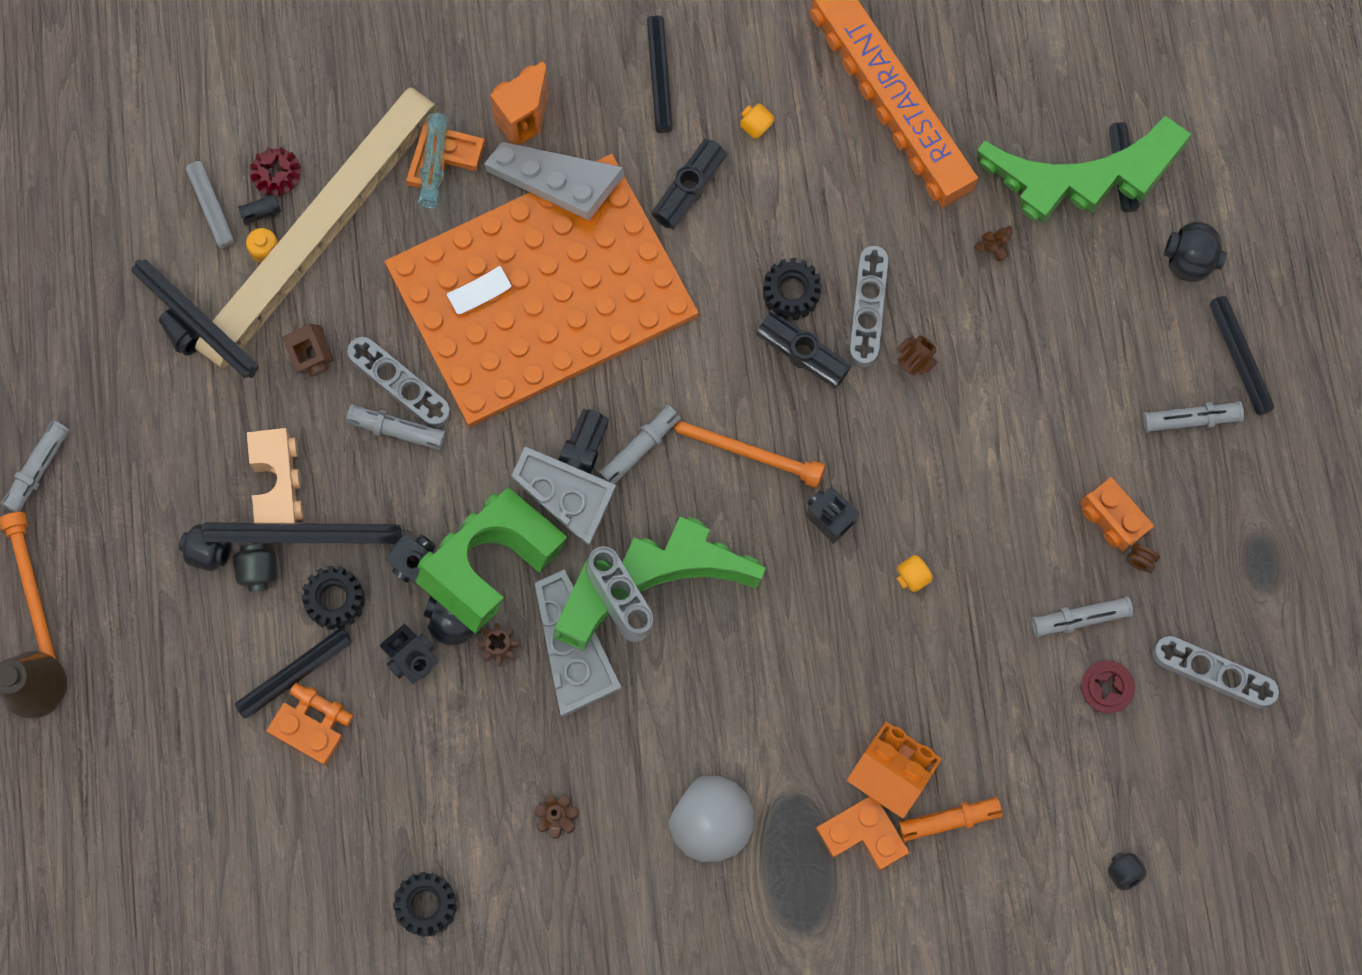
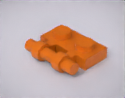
(303, 732)

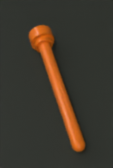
(808, 472)
(15, 527)

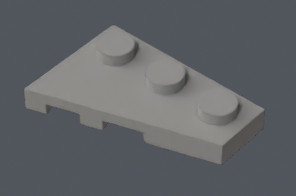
(565, 491)

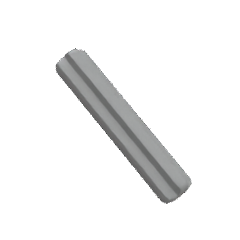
(210, 204)

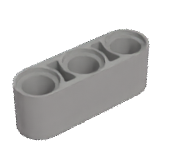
(619, 609)

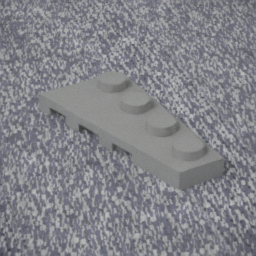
(558, 178)
(577, 674)

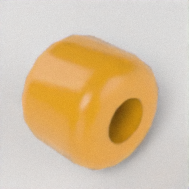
(756, 120)
(260, 243)
(913, 574)

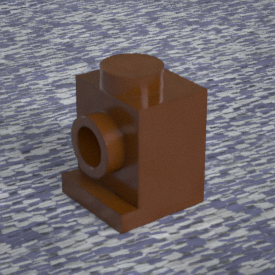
(299, 347)

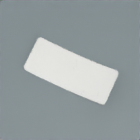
(479, 291)

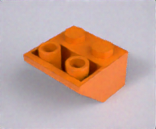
(521, 104)
(894, 769)

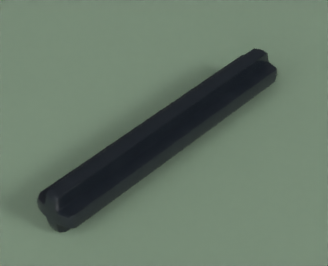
(659, 74)
(1241, 355)
(293, 673)

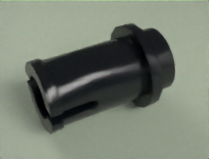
(259, 209)

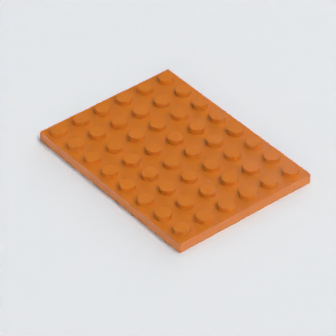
(572, 304)

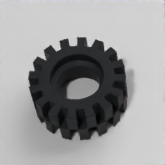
(797, 271)
(342, 615)
(406, 894)

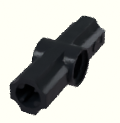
(679, 198)
(820, 362)
(582, 447)

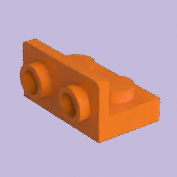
(1116, 515)

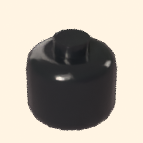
(1126, 871)

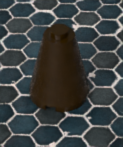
(32, 684)

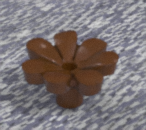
(995, 243)
(557, 822)

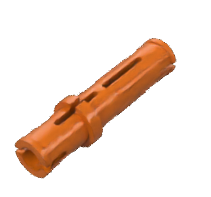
(963, 816)

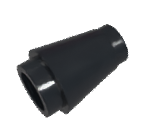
(179, 333)

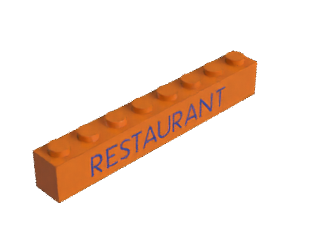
(895, 99)

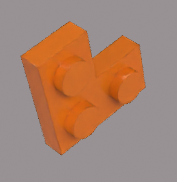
(460, 151)
(866, 824)

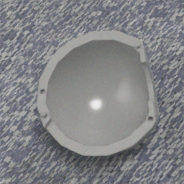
(712, 819)

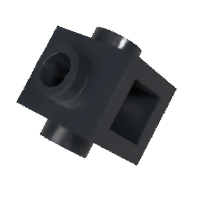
(407, 546)
(409, 654)

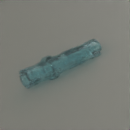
(429, 193)

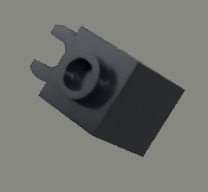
(831, 514)

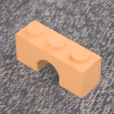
(274, 453)

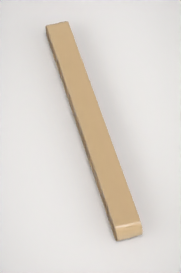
(321, 221)

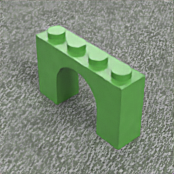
(503, 521)

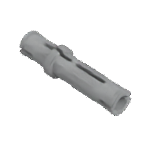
(1195, 416)
(389, 425)
(640, 445)
(40, 458)
(1068, 620)

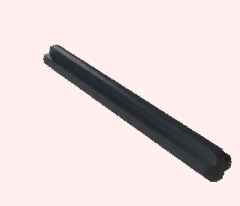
(195, 319)
(300, 533)

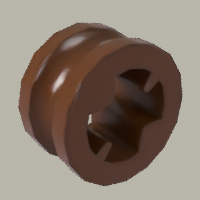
(1143, 558)

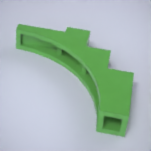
(1087, 183)
(648, 565)

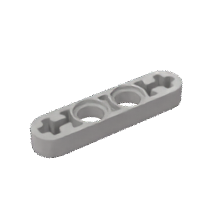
(868, 306)
(397, 384)
(1216, 668)

